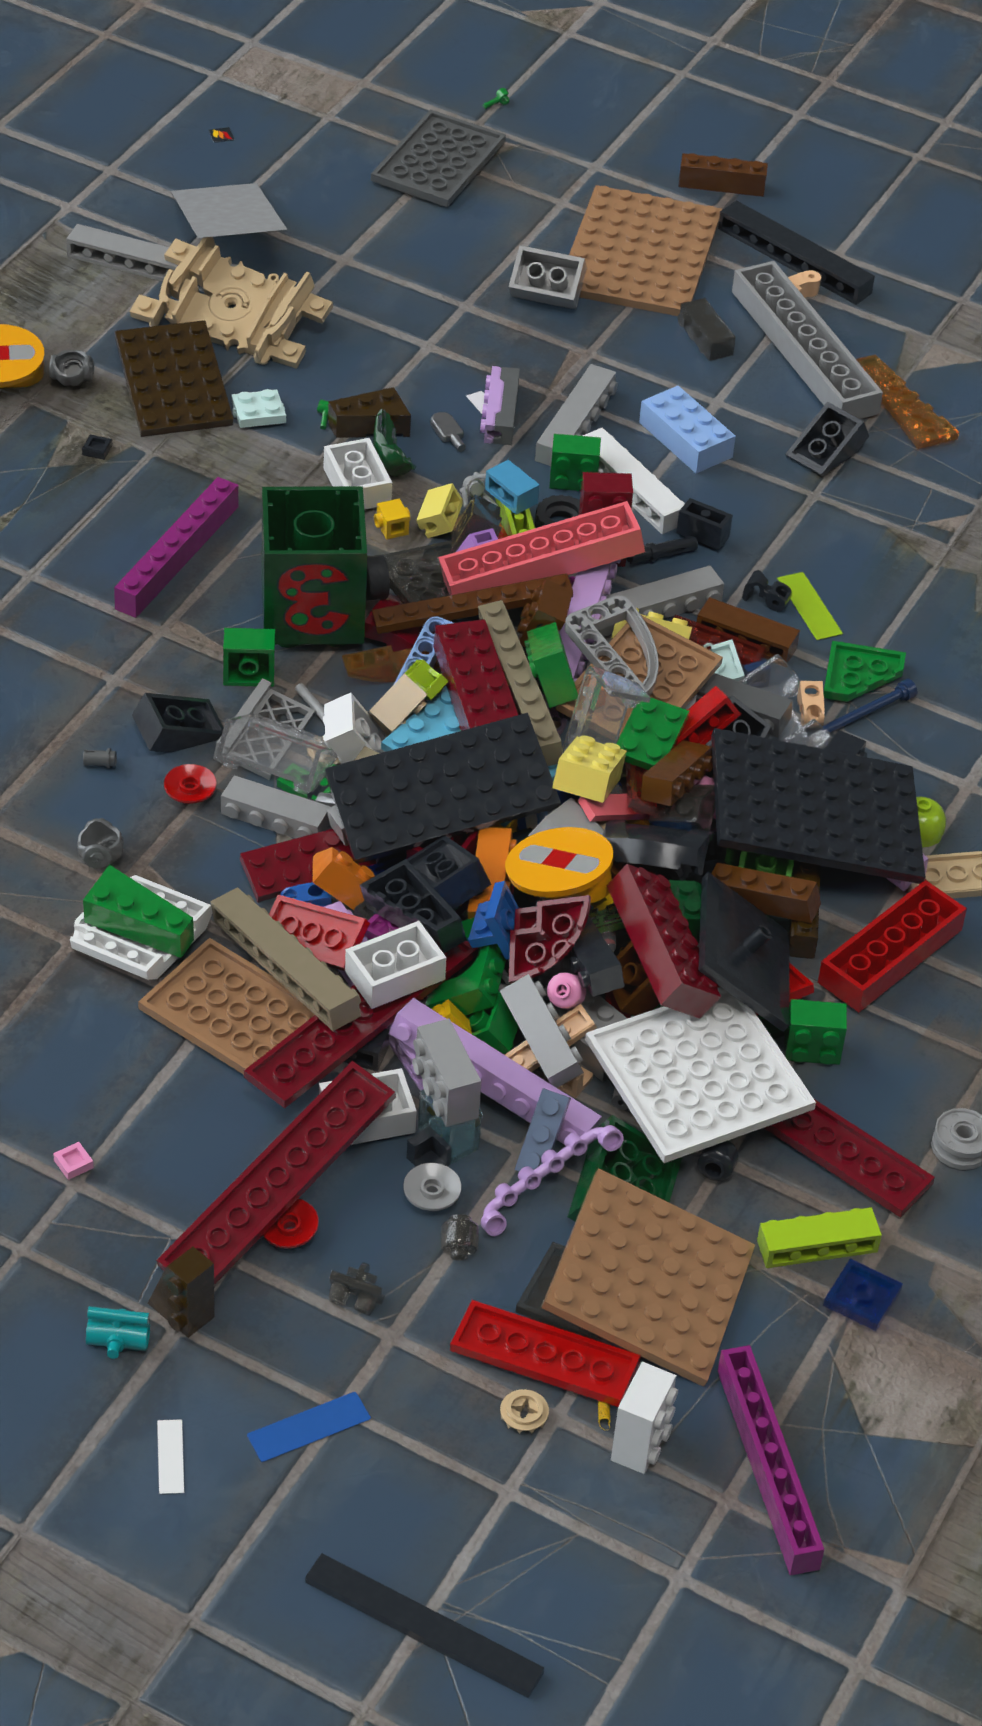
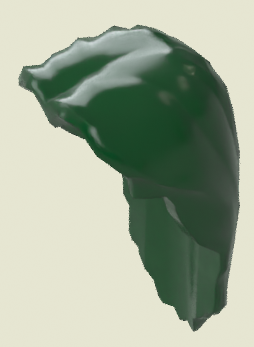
(386, 446)

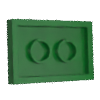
(651, 732)

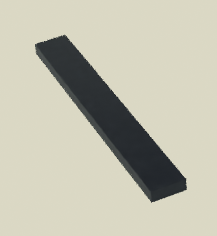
(425, 1625)

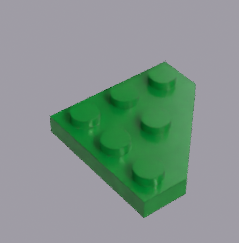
(860, 669)

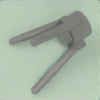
(473, 485)

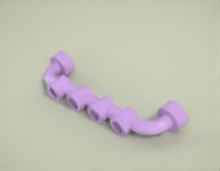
(495, 1223)

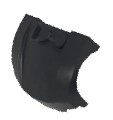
(659, 846)

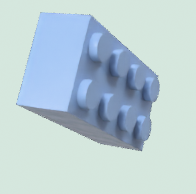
(687, 429)

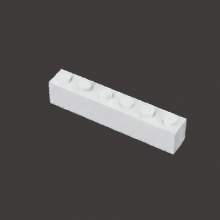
(650, 496)

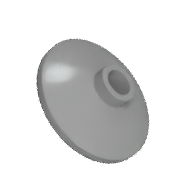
(431, 1178)

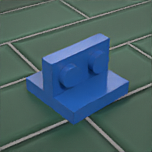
(495, 920)

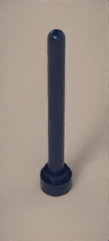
(904, 691)

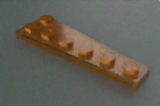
(907, 409)

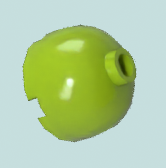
(931, 821)

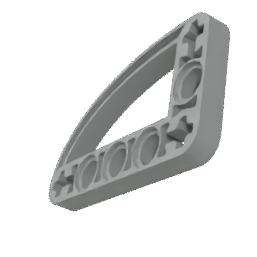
(589, 630)

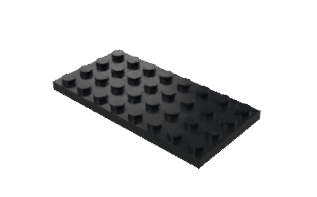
(442, 788)

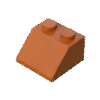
(340, 876)

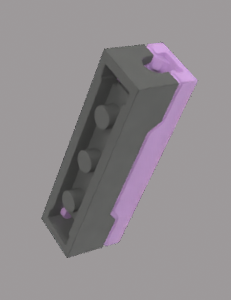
(500, 405)

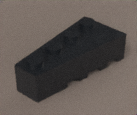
(407, 897)

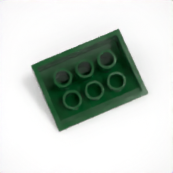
(632, 1162)

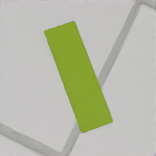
(811, 606)

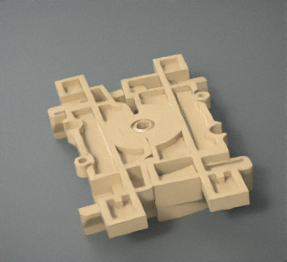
(263, 310)

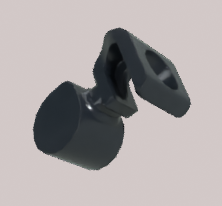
(776, 595)

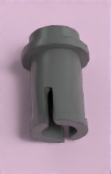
(100, 758)

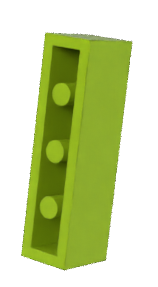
(819, 1237)

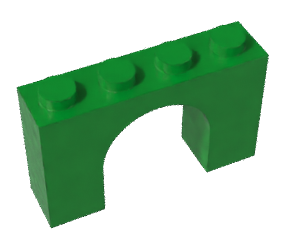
(478, 985)

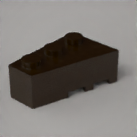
(357, 414)
(186, 1292)

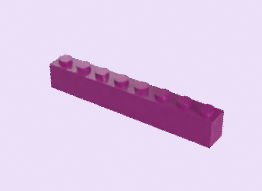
(176, 547)
(770, 1461)

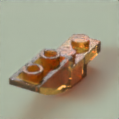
(377, 664)

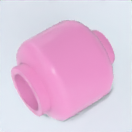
(574, 994)

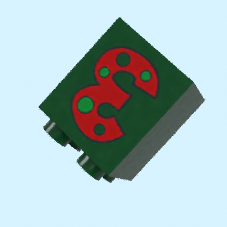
(314, 564)

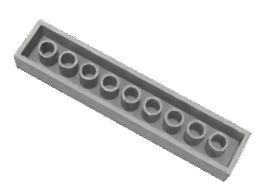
(806, 340)

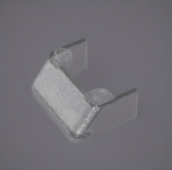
(603, 707)

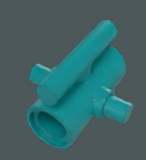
(117, 1330)

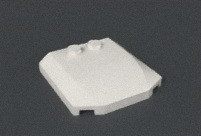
(132, 955)

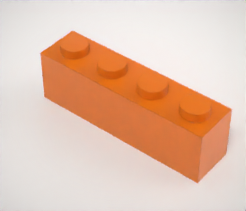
(492, 852)

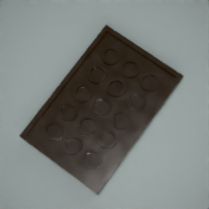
(173, 378)

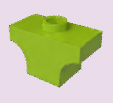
(426, 678)

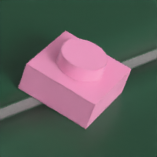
(73, 1160)

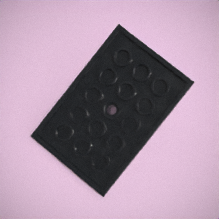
(744, 951)

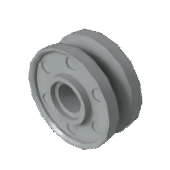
(958, 1139)

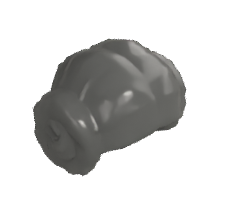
(71, 367)
(100, 843)

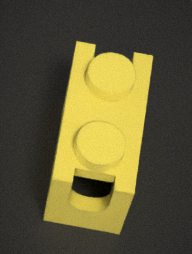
(440, 510)

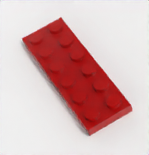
(545, 1353)

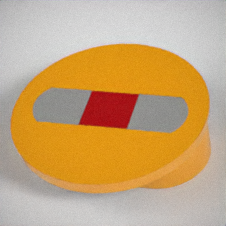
(20, 357)
(562, 864)

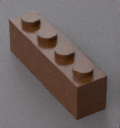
(723, 174)
(751, 627)
(676, 773)
(772, 892)

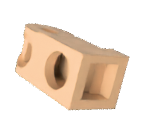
(807, 282)
(811, 705)

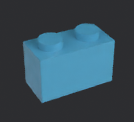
(512, 487)

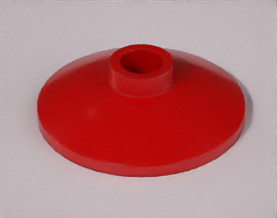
(190, 783)
(304, 1222)

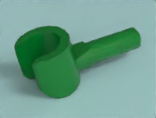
(501, 98)
(323, 409)

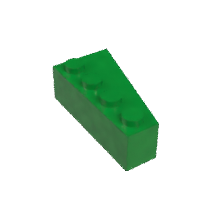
(550, 664)
(137, 913)

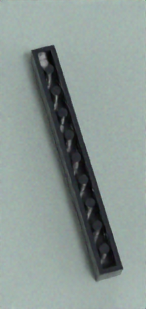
(591, 954)

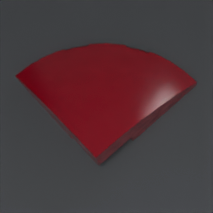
(398, 639)
(545, 934)

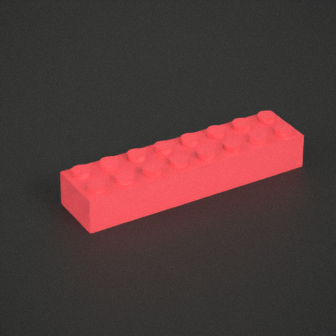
(546, 551)

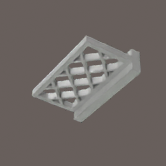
(259, 700)

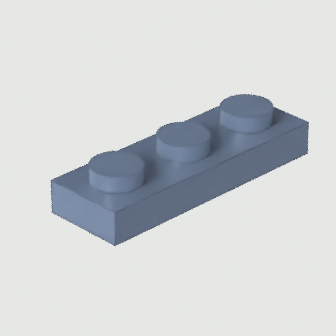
(543, 1128)

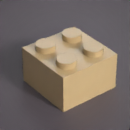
(398, 704)

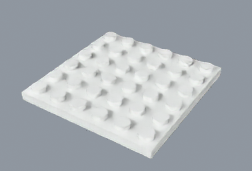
(698, 1077)

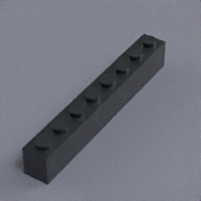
(796, 251)

